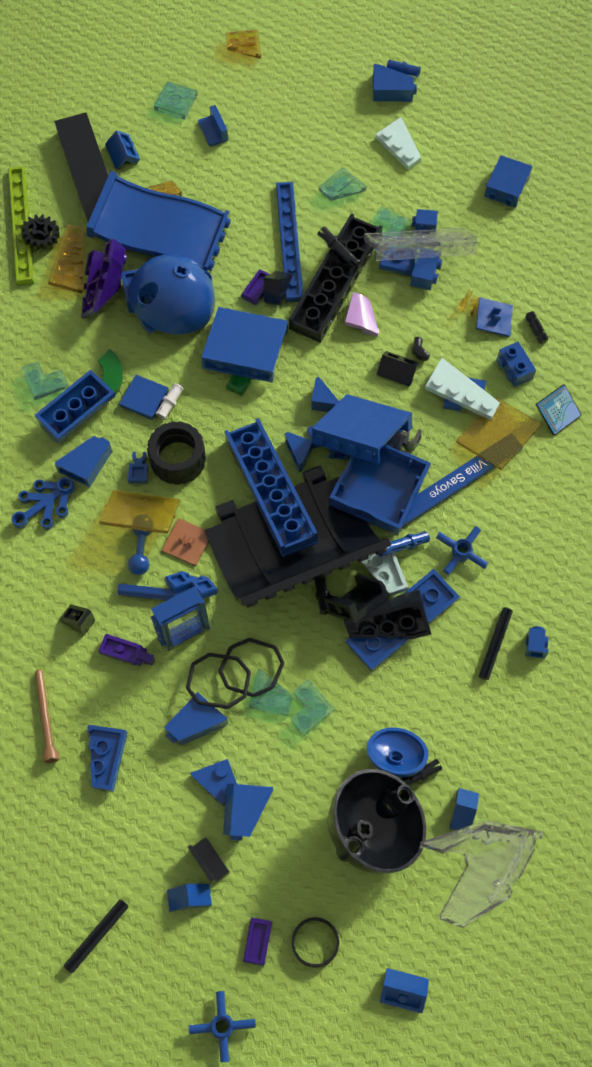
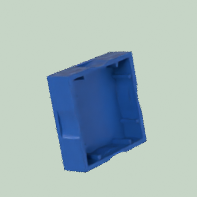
(380, 491)

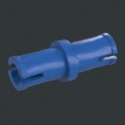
(404, 68)

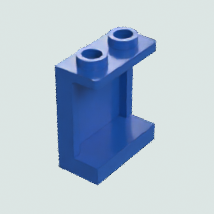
(508, 181)

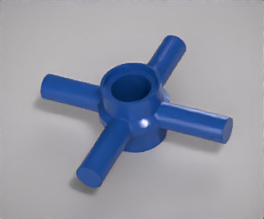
(462, 557)
(223, 1037)

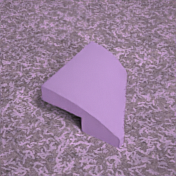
(361, 315)

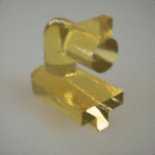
(474, 300)

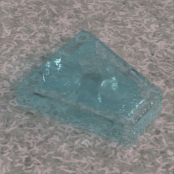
(274, 701)

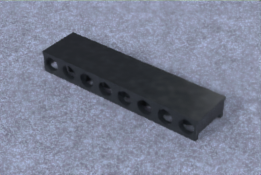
(82, 159)
(332, 282)

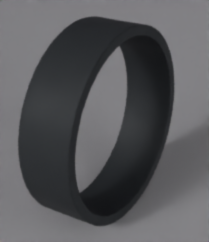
(335, 932)

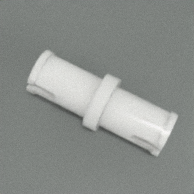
(169, 401)

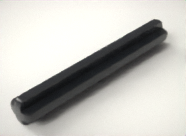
(495, 643)
(95, 936)

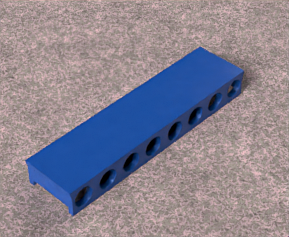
(271, 488)

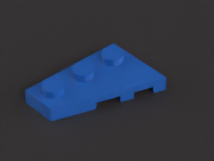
(106, 755)

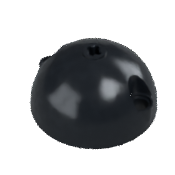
(368, 830)

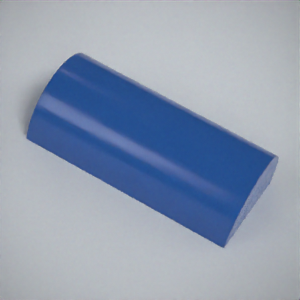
(74, 406)

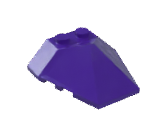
(104, 276)

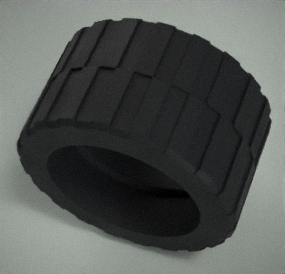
(173, 433)

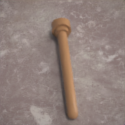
(50, 753)

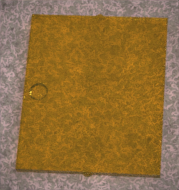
(501, 437)
(139, 511)

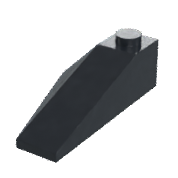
(393, 618)

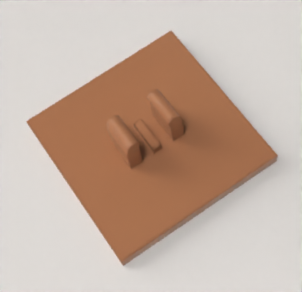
(186, 542)

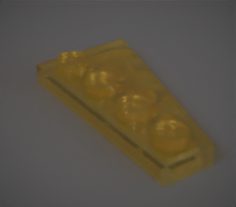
(68, 265)

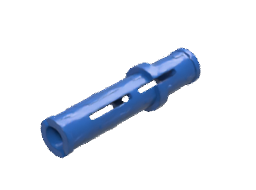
(409, 541)

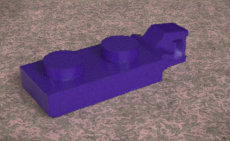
(125, 651)

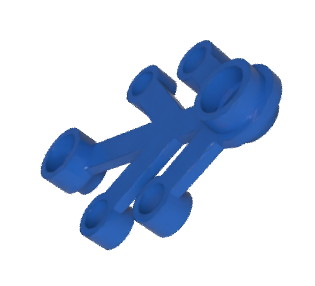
(45, 501)

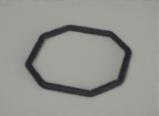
(260, 643)
(216, 704)

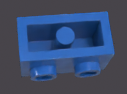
(425, 272)
(516, 364)

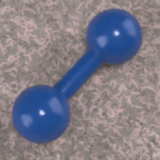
(139, 563)

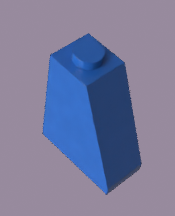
(392, 85)
(85, 461)
(194, 722)
(243, 809)

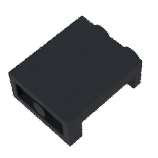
(358, 601)

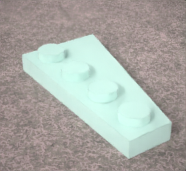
(459, 389)

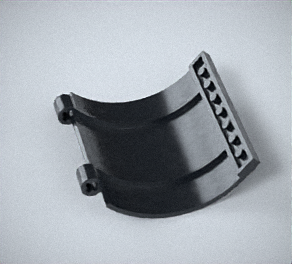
(253, 561)

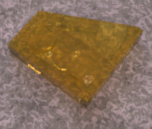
(244, 43)

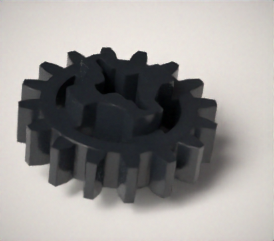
(40, 232)

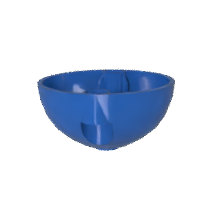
(181, 294)

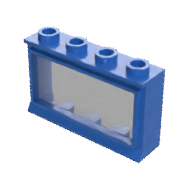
(180, 618)

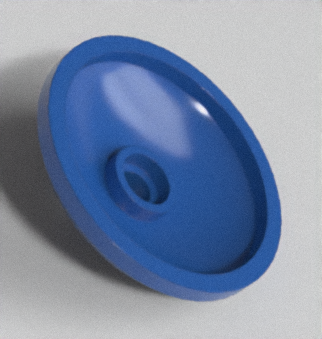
(397, 752)

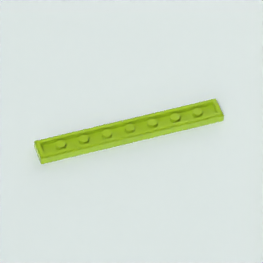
(19, 213)

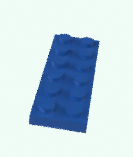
(437, 599)

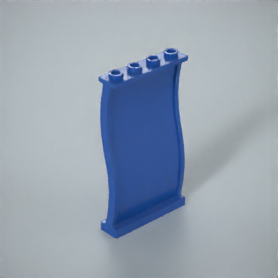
(157, 222)

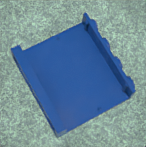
(244, 344)
(360, 427)

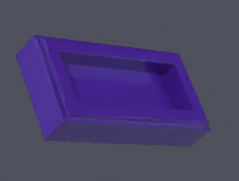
(255, 289)
(257, 941)

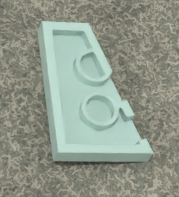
(399, 143)
(388, 571)

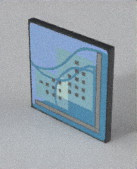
(558, 409)

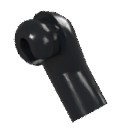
(418, 351)

